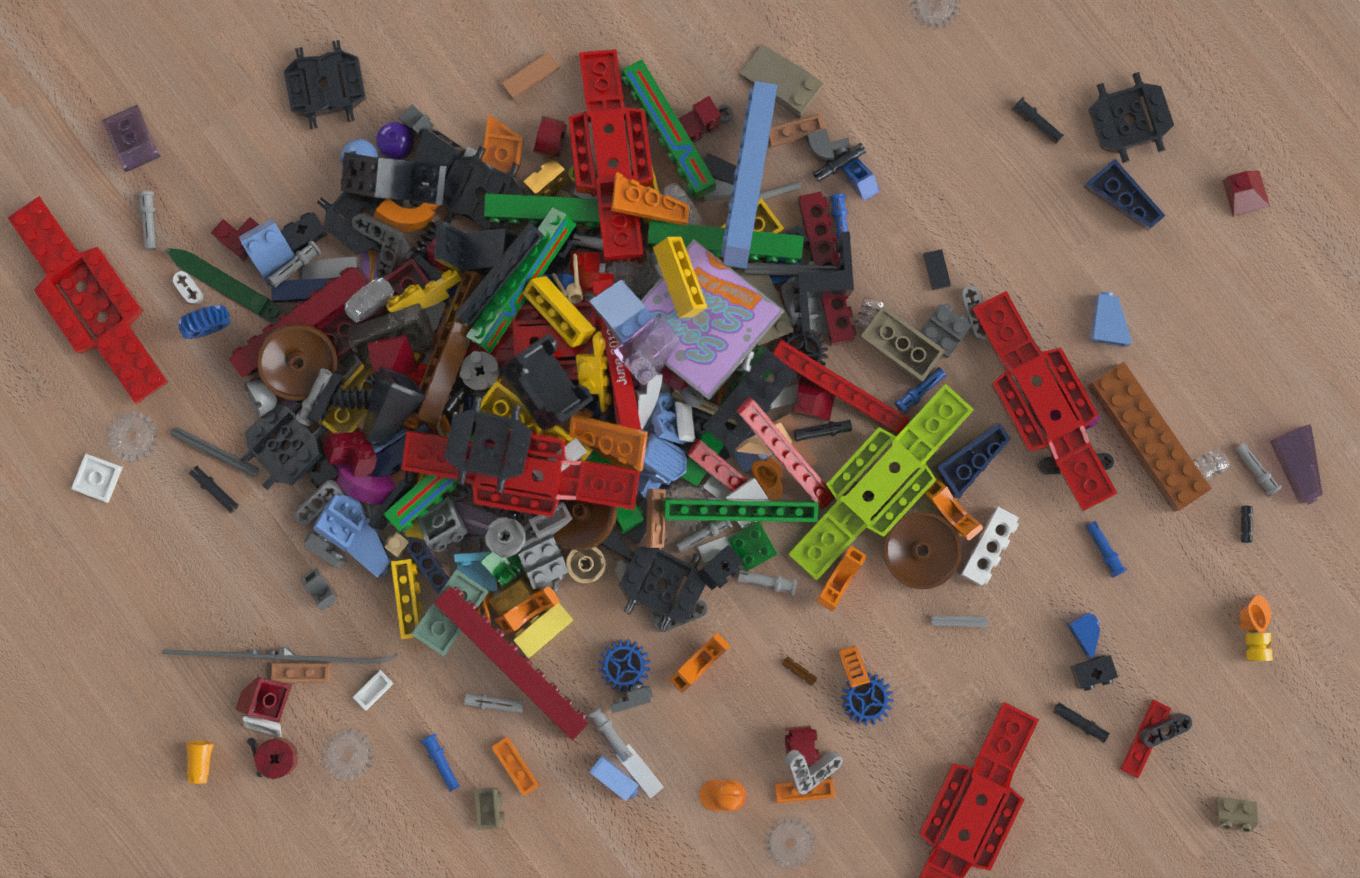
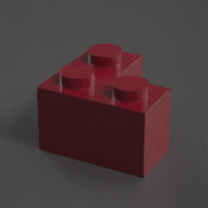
(701, 119)
(230, 236)
(351, 449)

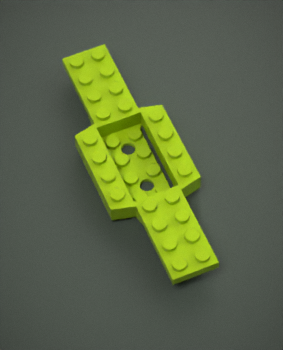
(853, 514)

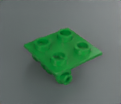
(752, 546)
(502, 568)

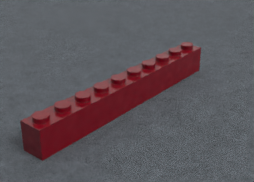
(510, 662)

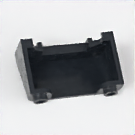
(544, 384)

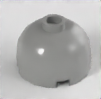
(259, 396)

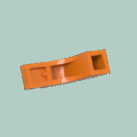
(405, 219)
(950, 510)
(841, 578)
(516, 617)
(699, 662)

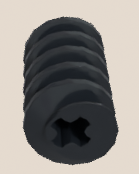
(426, 239)
(352, 398)

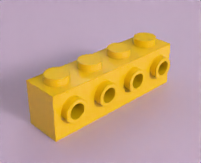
(680, 277)
(558, 311)
(406, 594)

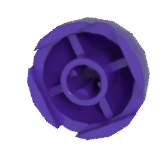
(395, 140)

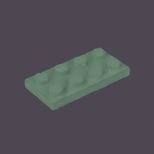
(435, 627)

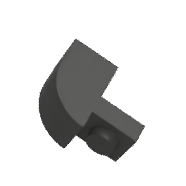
(415, 120)
(821, 147)
(319, 588)

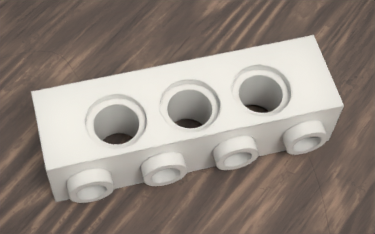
(1009, 523)

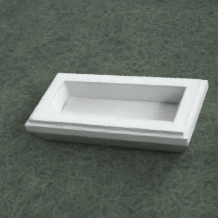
(684, 422)
(372, 690)
(262, 725)

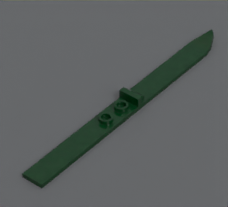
(232, 288)

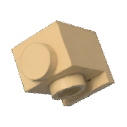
(397, 544)

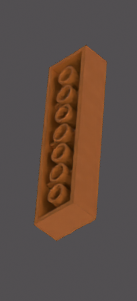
(1149, 437)

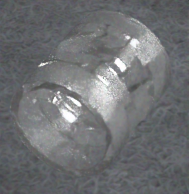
(869, 307)
(1213, 463)

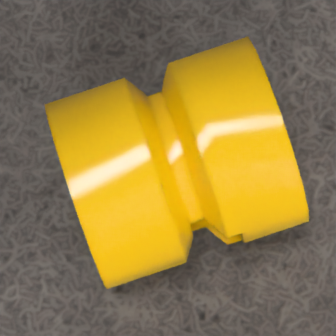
(1258, 646)

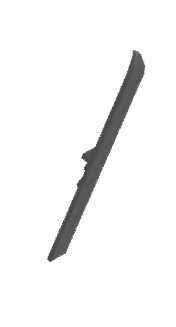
(285, 653)

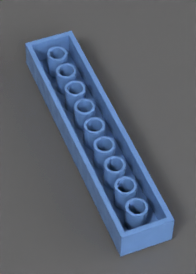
(748, 175)

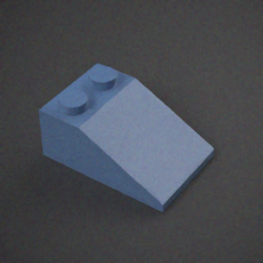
(267, 248)
(621, 311)

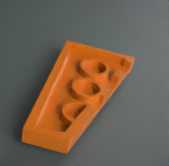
(637, 200)
(611, 439)

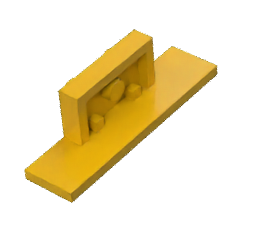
(593, 373)

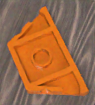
(501, 146)

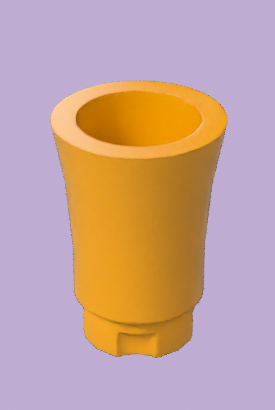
(198, 761)

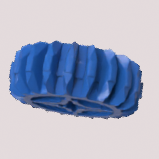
(204, 321)
(609, 657)
(863, 707)

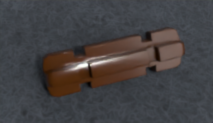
(800, 671)

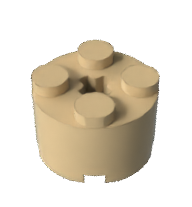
(586, 575)

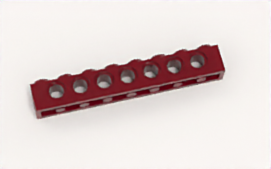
(811, 202)

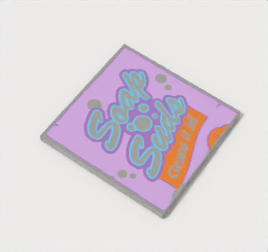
(722, 333)

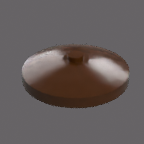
(293, 358)
(589, 524)
(922, 550)

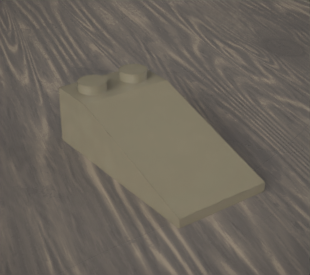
(794, 85)
(765, 285)
(902, 344)

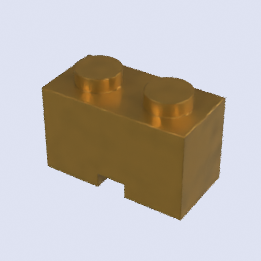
(548, 180)
(511, 595)

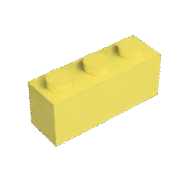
(542, 629)

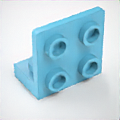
(470, 565)

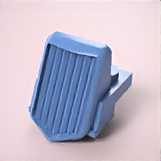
(663, 419)
(662, 460)
(340, 520)

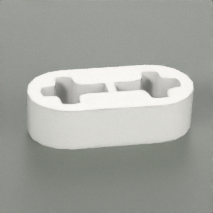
(185, 290)

